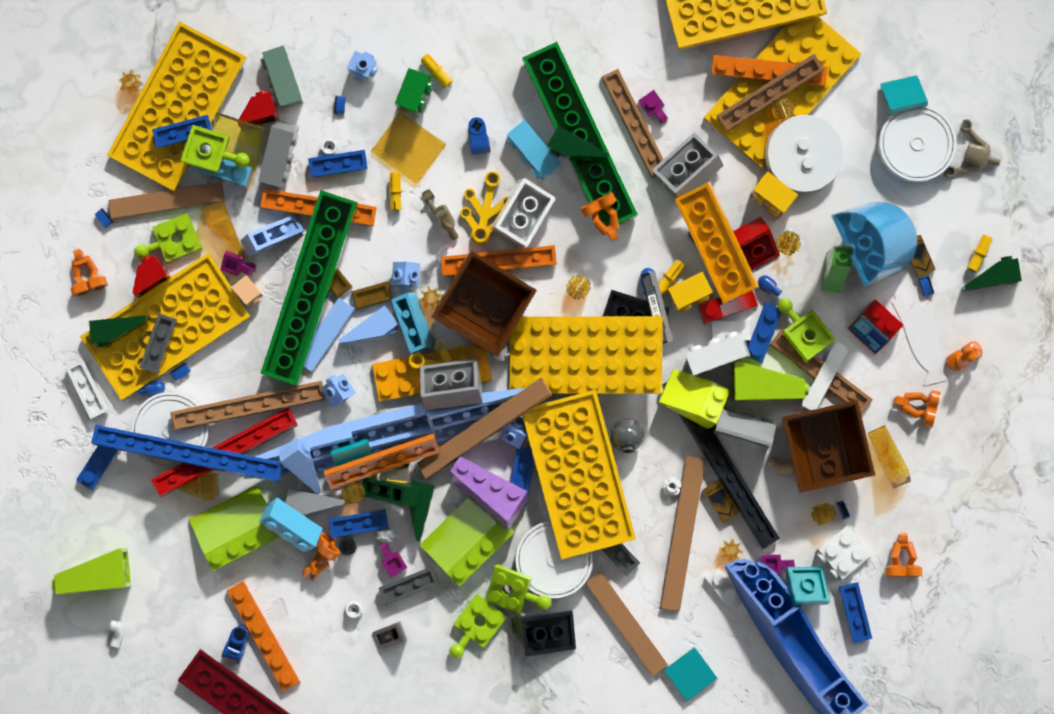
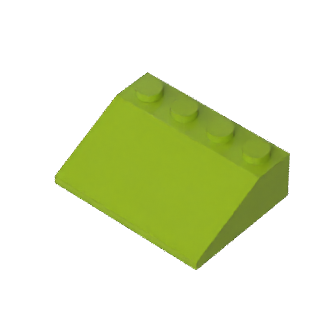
(232, 528)
(465, 541)

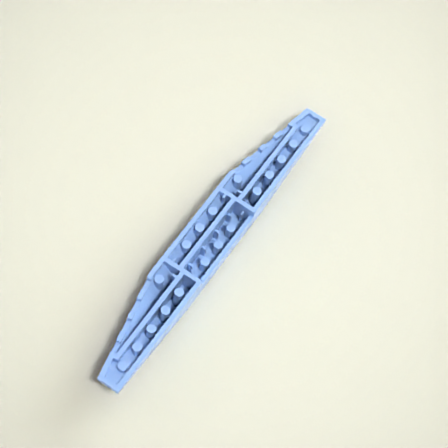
(396, 428)

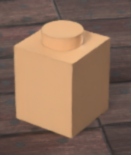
(247, 291)

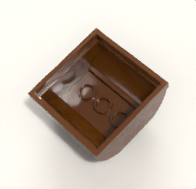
(483, 303)
(828, 446)

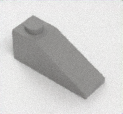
(309, 503)

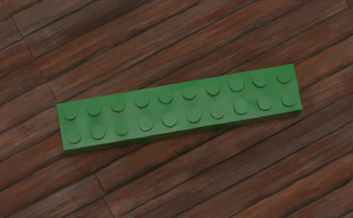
(569, 111)
(309, 287)

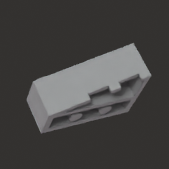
(278, 153)

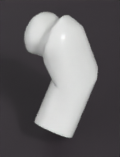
(118, 633)

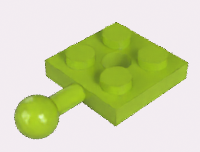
(212, 160)
(164, 233)
(796, 332)
(520, 584)
(479, 634)

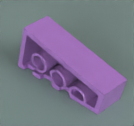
(489, 491)

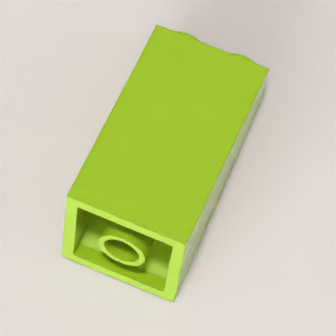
(763, 384)
(100, 573)

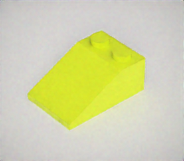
(694, 398)

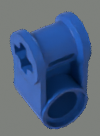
(478, 139)
(236, 645)

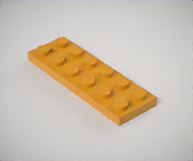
(716, 242)
(399, 379)

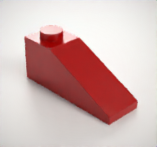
(716, 309)

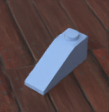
(271, 235)
(375, 326)
(298, 460)

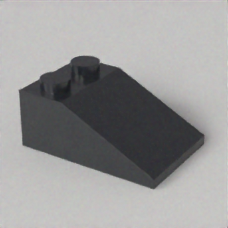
(627, 305)
(543, 633)

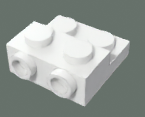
(843, 553)

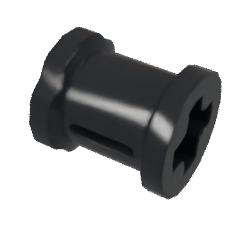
(342, 547)

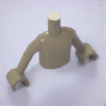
(975, 154)
(442, 214)

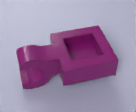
(652, 105)
(234, 264)
(393, 562)
(775, 562)

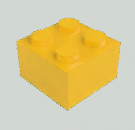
(773, 195)
(689, 292)

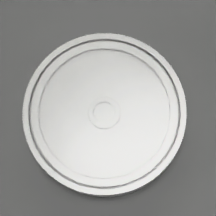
(917, 144)
(804, 153)
(155, 420)
(541, 560)

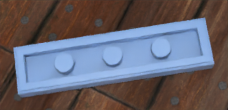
(328, 331)

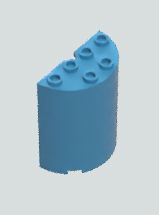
(880, 239)

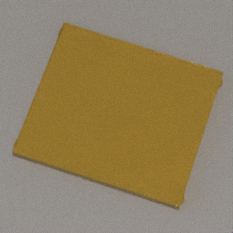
(243, 137)
(408, 147)

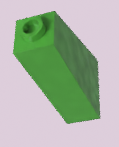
(836, 268)

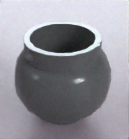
(627, 436)

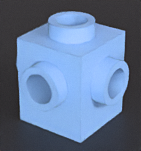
(359, 60)
(405, 274)
(338, 389)
(514, 433)

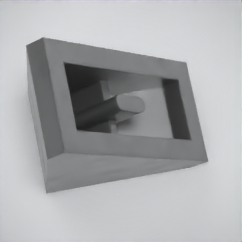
(390, 635)

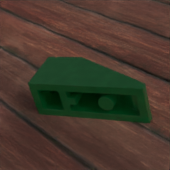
(571, 146)
(1001, 273)
(111, 330)
(391, 491)
(420, 513)

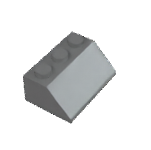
(688, 166)
(450, 384)
(745, 427)

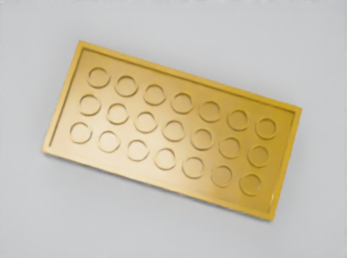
(715, 20)
(790, 45)
(184, 85)
(204, 311)
(588, 354)
(578, 474)

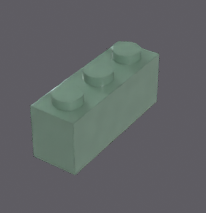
(281, 77)

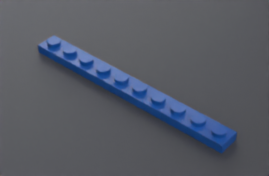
(187, 453)

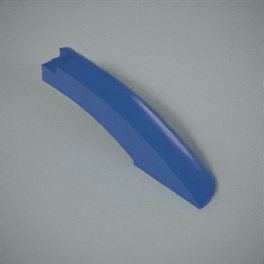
(793, 639)

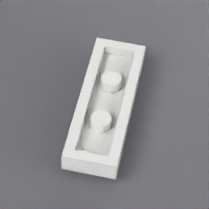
(87, 389)
(724, 588)

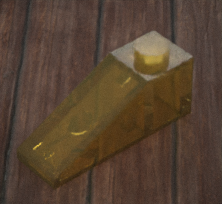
(219, 221)
(889, 457)
(205, 487)

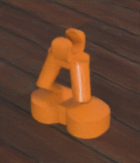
(593, 208)
(94, 282)
(959, 358)
(930, 401)
(326, 551)
(908, 570)

